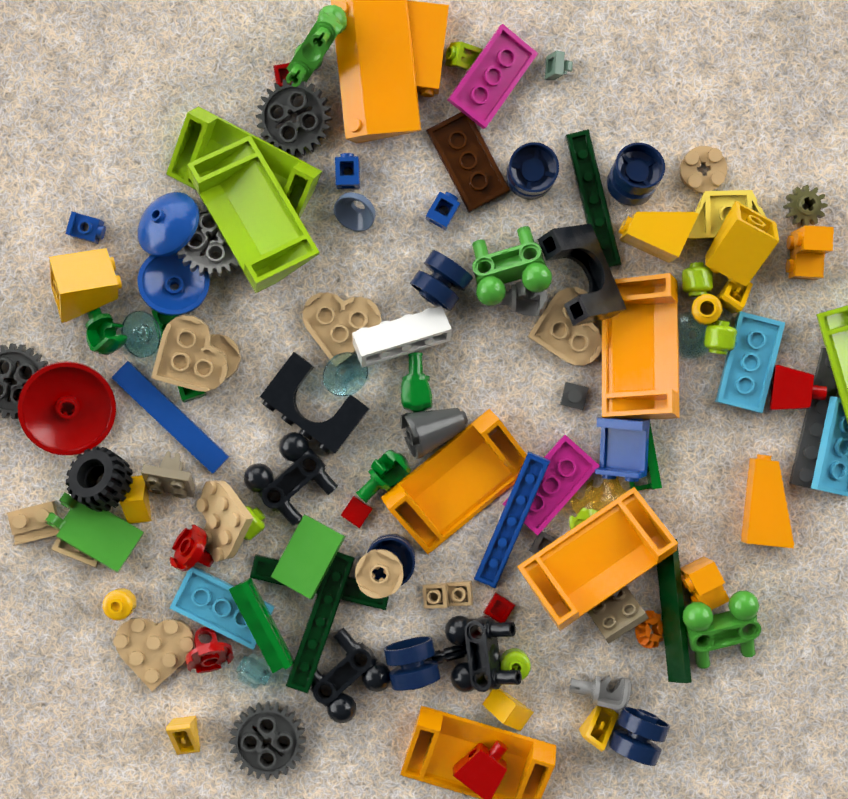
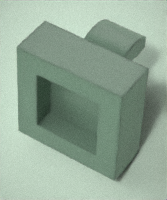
(556, 65)

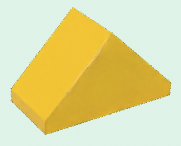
(734, 296)
(137, 503)
(507, 709)
(599, 726)
(184, 735)

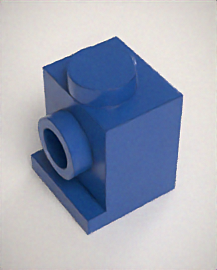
(345, 161)
(443, 220)
(76, 225)

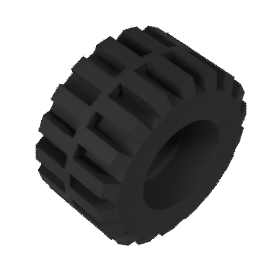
(86, 472)

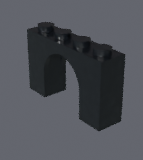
(582, 247)
(282, 396)

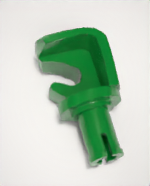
(102, 333)
(415, 388)
(385, 473)

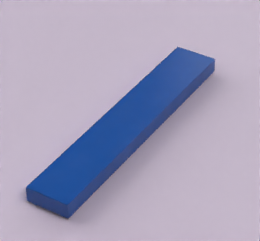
(170, 417)
(512, 519)

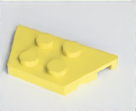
(715, 207)

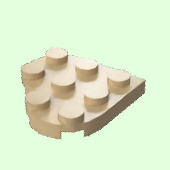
(334, 320)
(556, 334)
(188, 357)
(225, 519)
(154, 648)

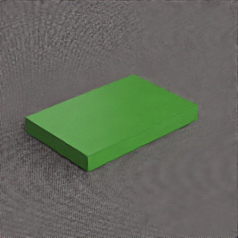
(308, 556)

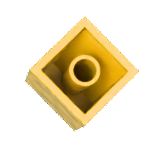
(658, 232)
(742, 244)
(83, 282)

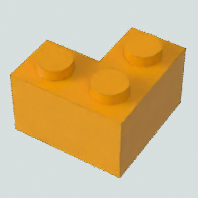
(808, 251)
(704, 582)

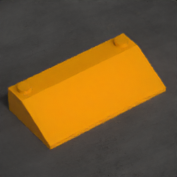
(377, 70)
(642, 351)
(456, 482)
(597, 558)
(444, 739)

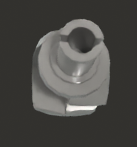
(525, 301)
(601, 696)

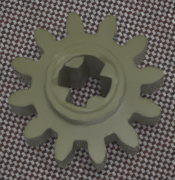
(801, 197)

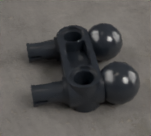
(260, 478)
(481, 653)
(374, 674)

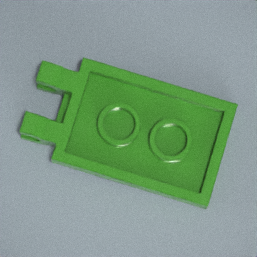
(96, 533)

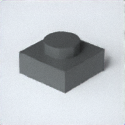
(574, 396)

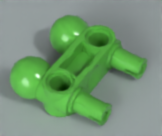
(310, 53)
(509, 266)
(725, 629)

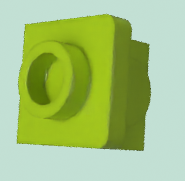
(461, 55)

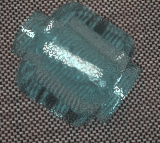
(253, 671)

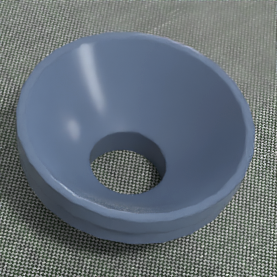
(352, 216)

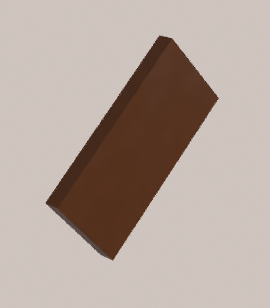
(468, 161)

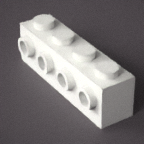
(401, 336)

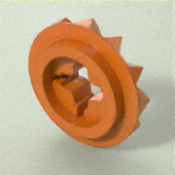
(643, 631)

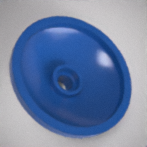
(168, 224)
(157, 277)

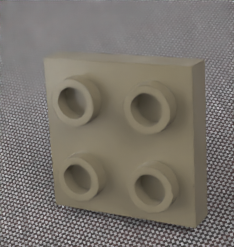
(169, 477)
(617, 615)

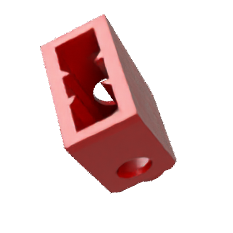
(794, 389)
(482, 769)

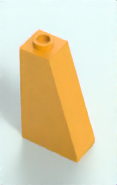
(428, 35)
(765, 507)

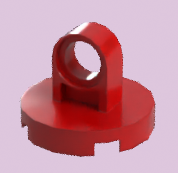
(191, 549)
(210, 655)

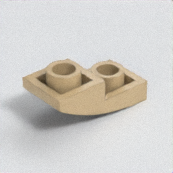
(447, 594)

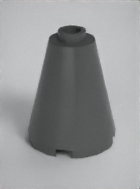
(431, 429)

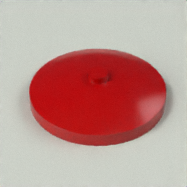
(66, 408)

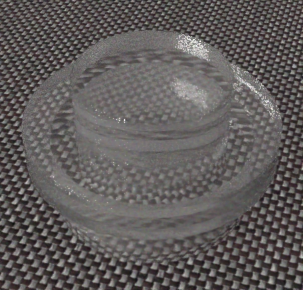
(619, 212)

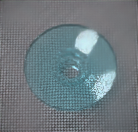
(134, 328)
(691, 347)
(345, 383)

